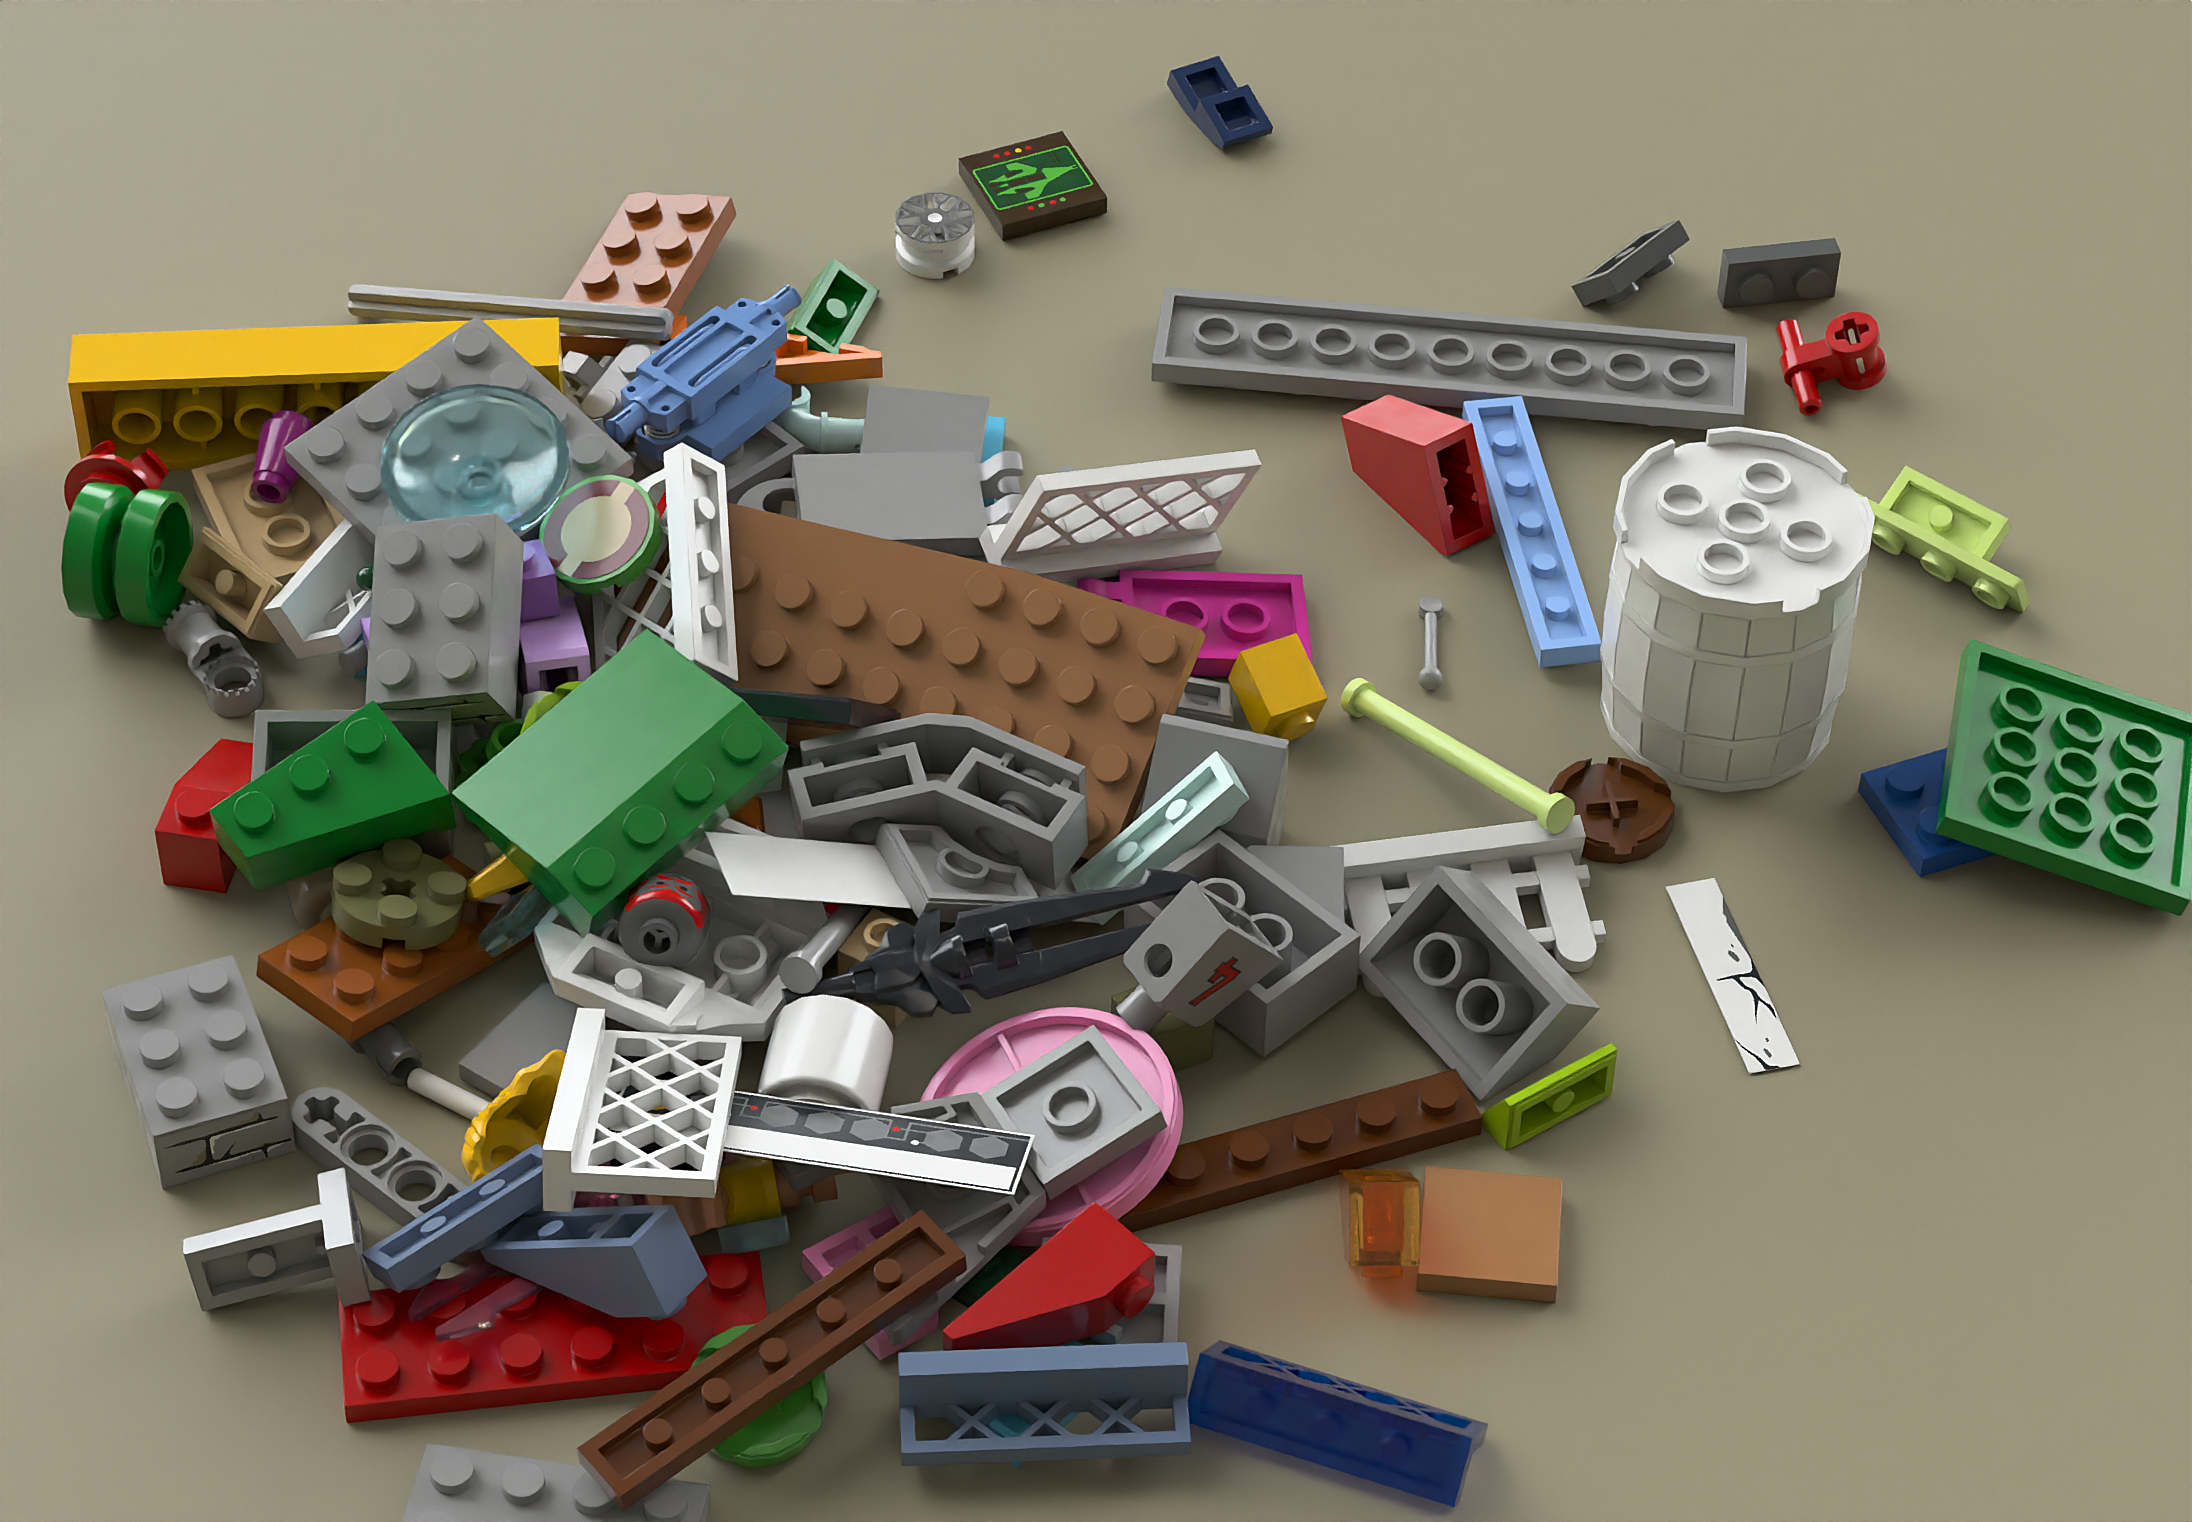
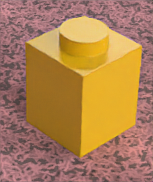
(1278, 688)

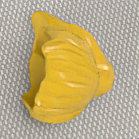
(514, 1118)

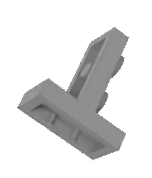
(284, 1251)

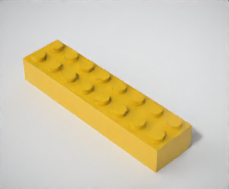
(209, 391)

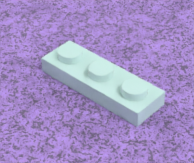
(1166, 830)

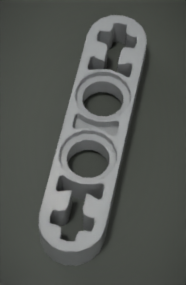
(375, 1182)

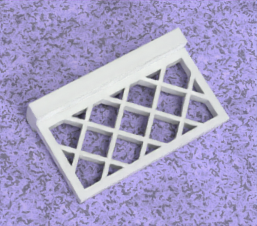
(1144, 523)
(694, 578)
(589, 1105)

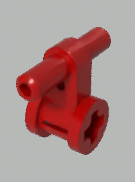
(1830, 358)

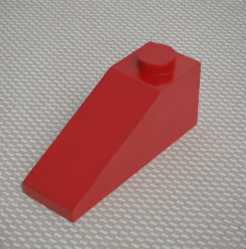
(185, 830)
(1062, 1291)

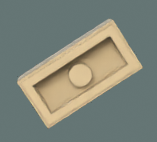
(231, 585)

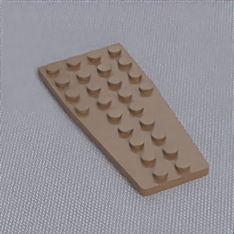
(955, 638)

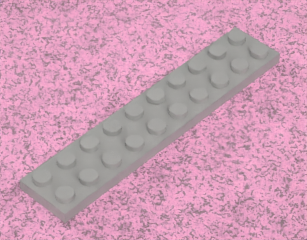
(1450, 358)

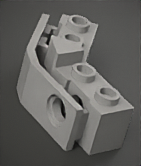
(973, 805)

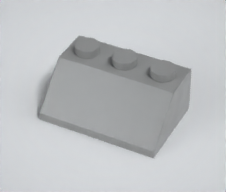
(1475, 982)

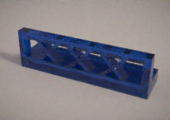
(1334, 1422)

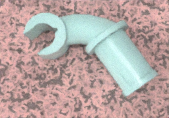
(821, 433)

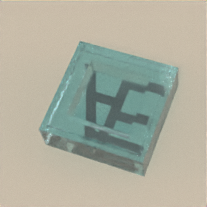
(514, 921)

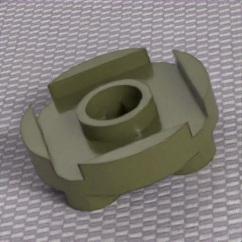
(397, 896)

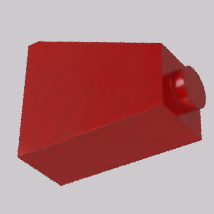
(1423, 469)

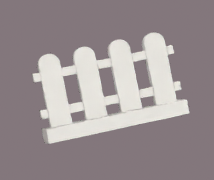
(1504, 857)

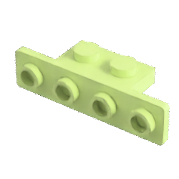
(1948, 537)

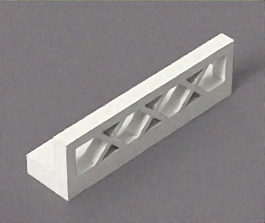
(322, 601)

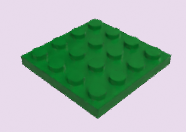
(2070, 777)

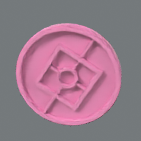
(1027, 1037)

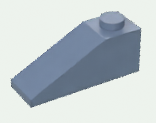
(605, 1257)

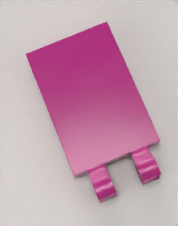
(1229, 608)

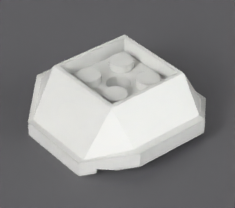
(721, 992)

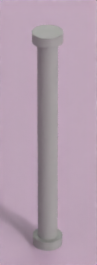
(803, 968)

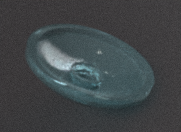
(471, 441)

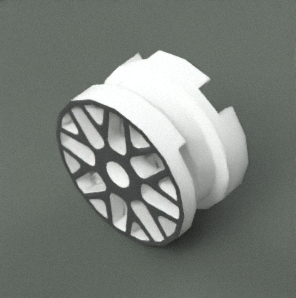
(934, 238)

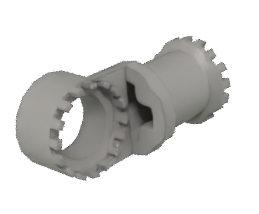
(215, 659)

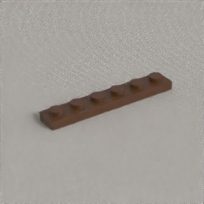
(1309, 1147)
(771, 1360)

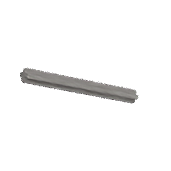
(574, 316)

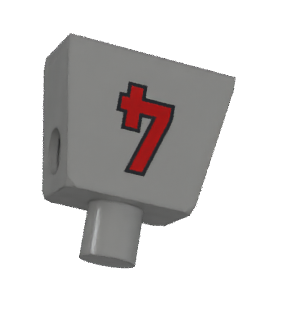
(1194, 960)

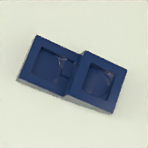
(1217, 105)

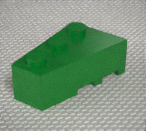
(331, 802)

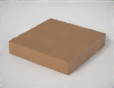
(1490, 1234)

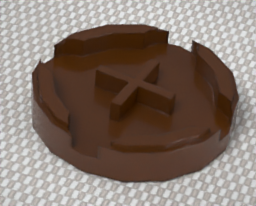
(1621, 808)

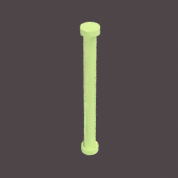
(1552, 811)

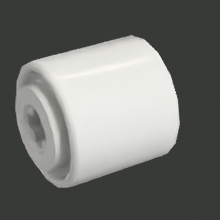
(828, 1054)

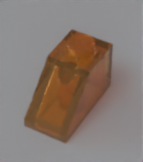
(1380, 1220)

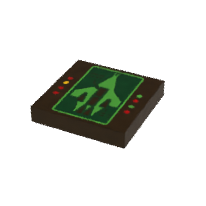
(1032, 185)

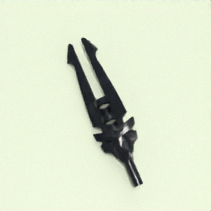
(931, 968)

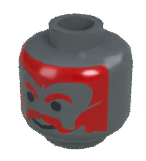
(664, 921)

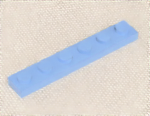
(1532, 534)

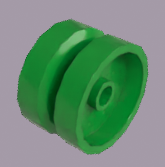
(126, 553)

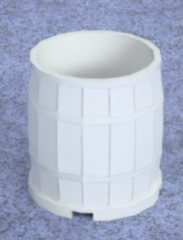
(1731, 607)

